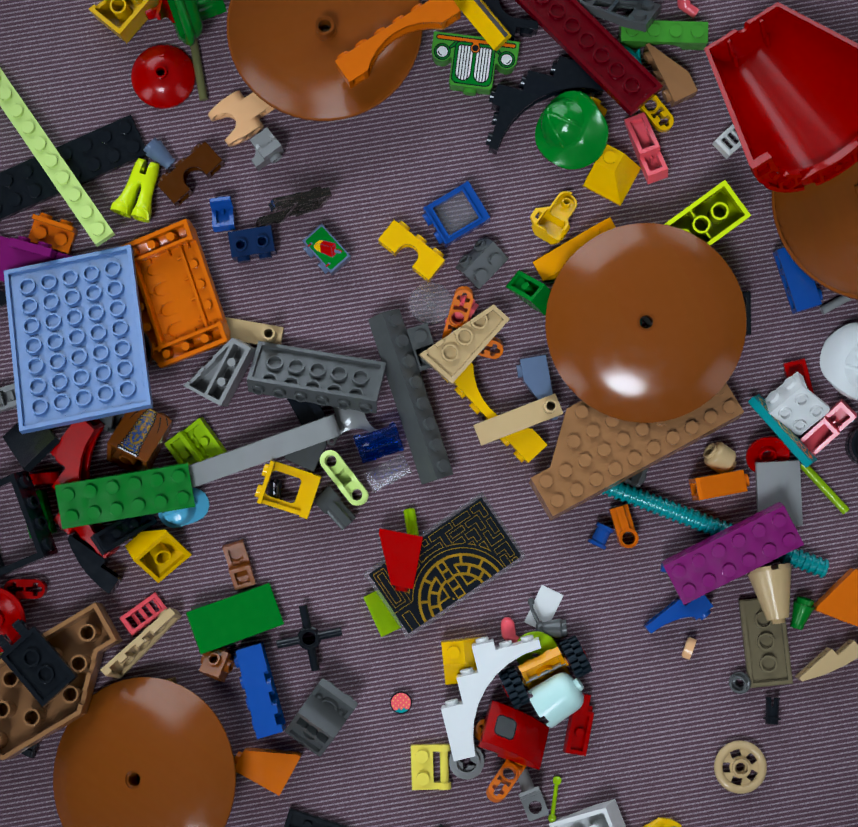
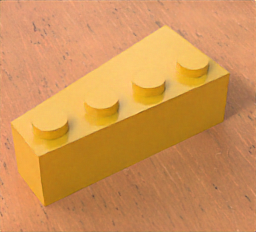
(123, 16)

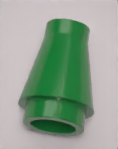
(801, 612)

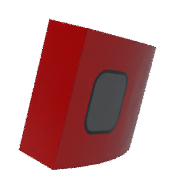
(514, 735)

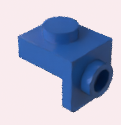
(222, 214)

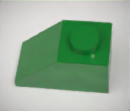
(530, 291)

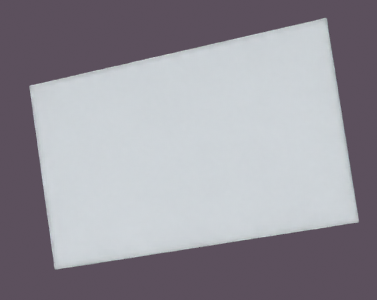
(545, 605)

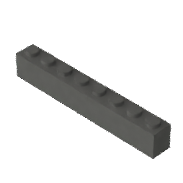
(410, 396)

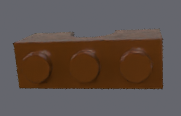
(202, 159)

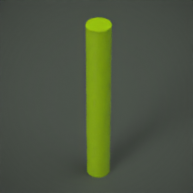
(829, 493)

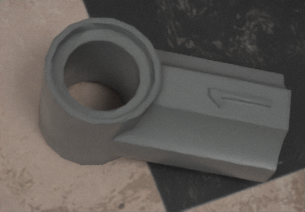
(332, 505)

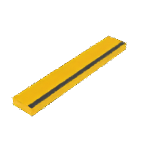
(485, 22)

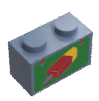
(326, 250)

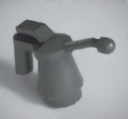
(555, 628)

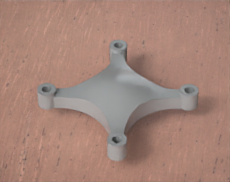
(350, 420)

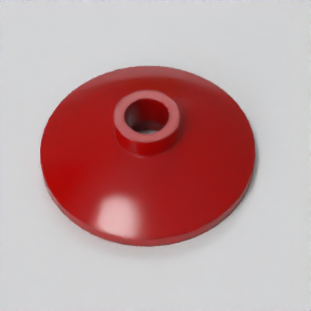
(776, 451)

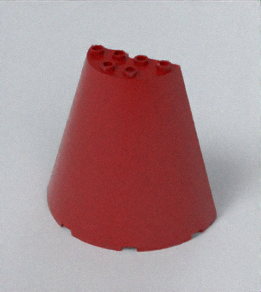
(790, 97)

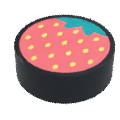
(401, 702)

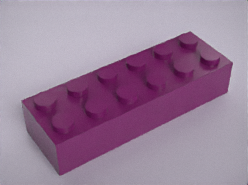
(732, 552)

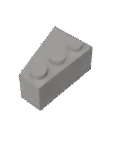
(223, 373)

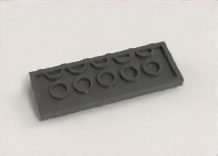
(316, 377)

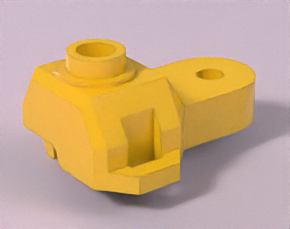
(553, 220)

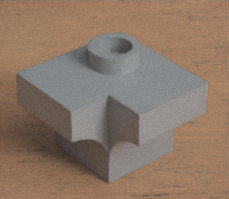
(267, 149)

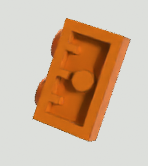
(58, 234)

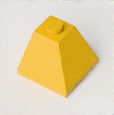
(612, 175)
(157, 553)
(457, 656)

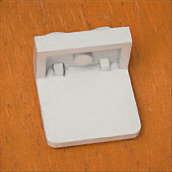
(796, 405)

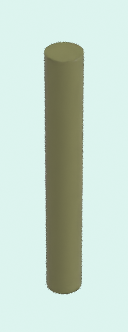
(198, 69)

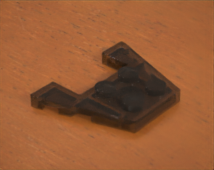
(295, 204)

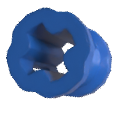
(601, 535)

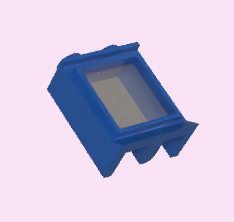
(455, 214)

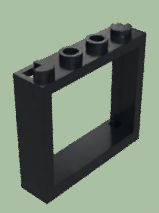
(35, 521)

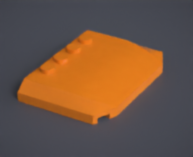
(177, 294)

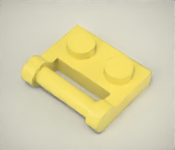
(422, 767)

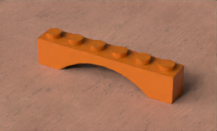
(357, 64)

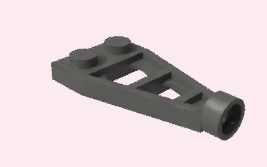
(640, 19)

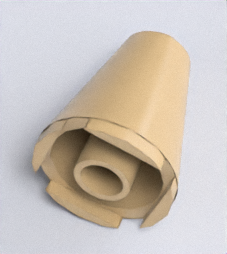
(772, 590)

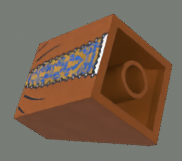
(138, 439)

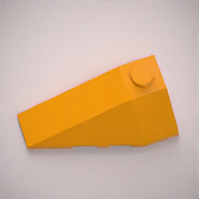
(552, 262)

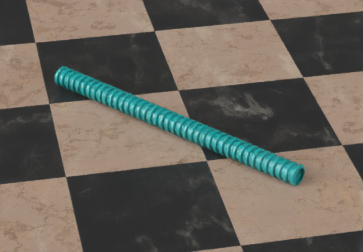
(705, 523)

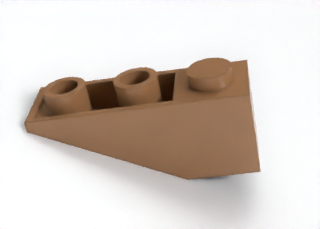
(675, 79)

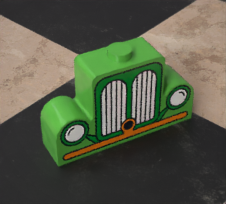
(472, 61)

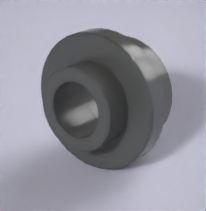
(737, 688)

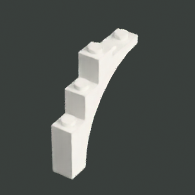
(489, 660)

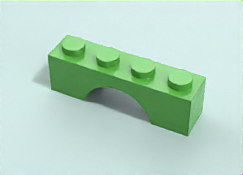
(683, 34)

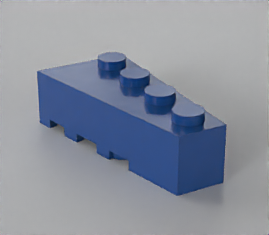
(260, 690)

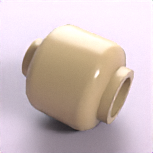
(719, 457)

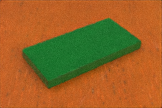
(234, 618)

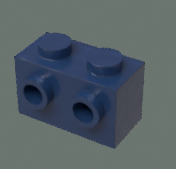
(252, 244)

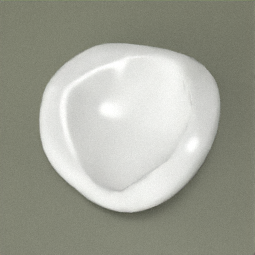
(840, 360)

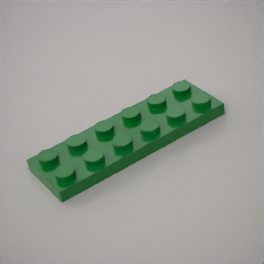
(125, 495)

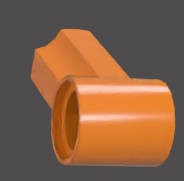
(623, 523)

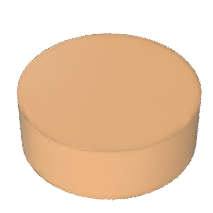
(688, 648)

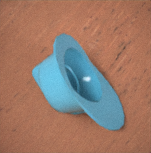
(186, 516)

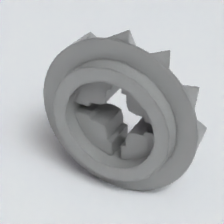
(470, 771)

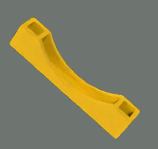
(524, 442)

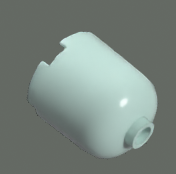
(557, 697)

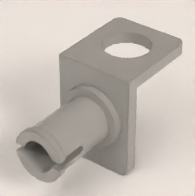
(530, 794)

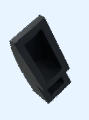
(94, 564)

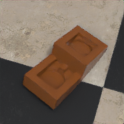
(239, 564)

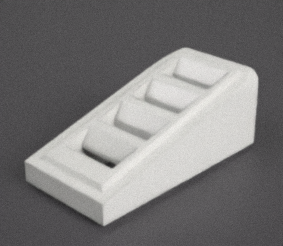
(722, 147)

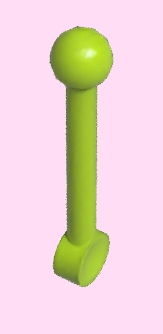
(552, 817)

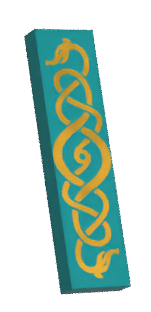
(785, 434)

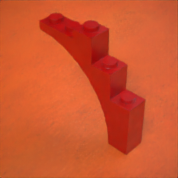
(75, 455)

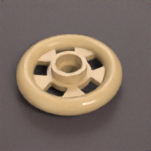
(758, 766)

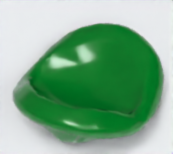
(571, 131)

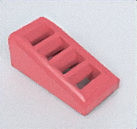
(138, 608)

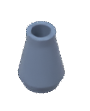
(158, 152)

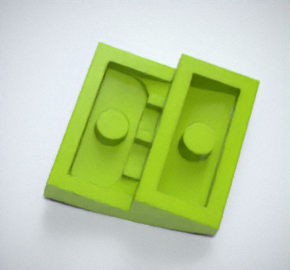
(195, 443)

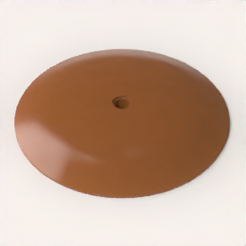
(293, 62)
(638, 370)
(150, 732)

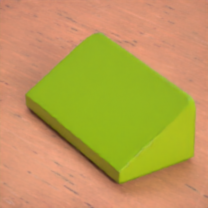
(382, 617)

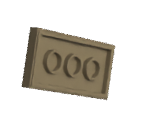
(764, 647)

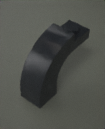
(524, 27)

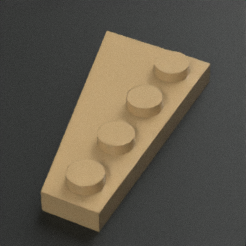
(461, 347)
(141, 644)

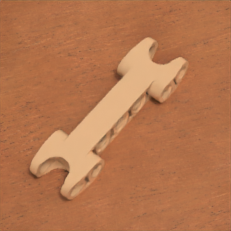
(245, 111)

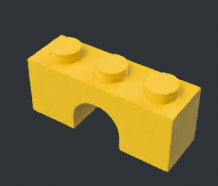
(398, 237)

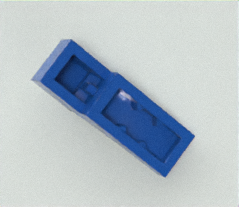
(676, 610)

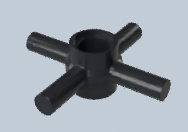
(299, 640)

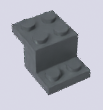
(321, 717)

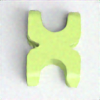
(344, 477)

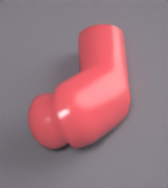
(687, 7)
(508, 630)

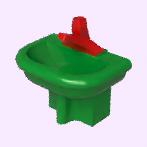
(187, 16)

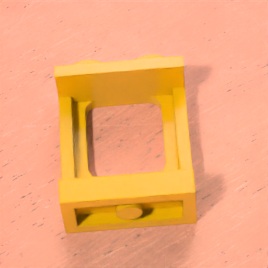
(306, 491)

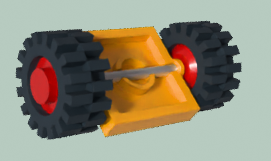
(543, 667)

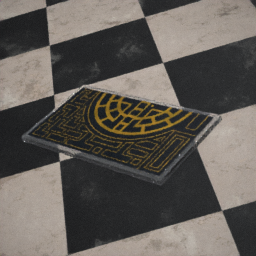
(453, 563)

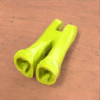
(125, 202)

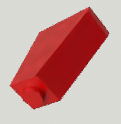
(401, 557)

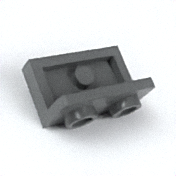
(481, 262)

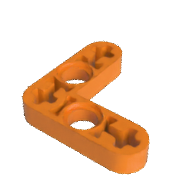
(468, 304)
(515, 767)

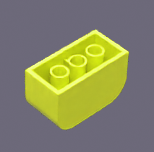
(712, 214)

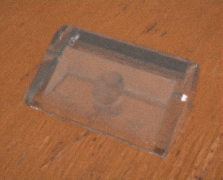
(388, 473)

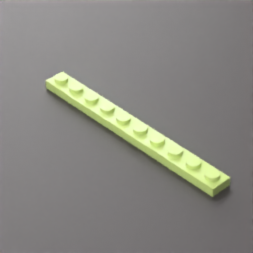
(53, 163)

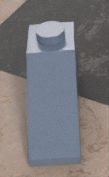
(536, 376)

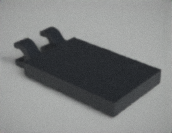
(36, 663)

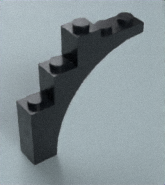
(536, 88)

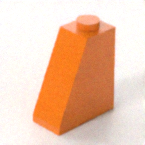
(718, 485)
(841, 599)
(267, 766)

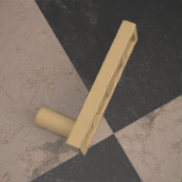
(253, 332)
(518, 419)

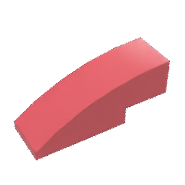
(646, 148)
(828, 427)

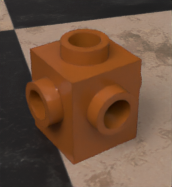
(217, 664)

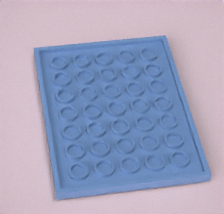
(77, 339)

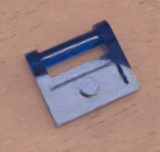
(378, 443)

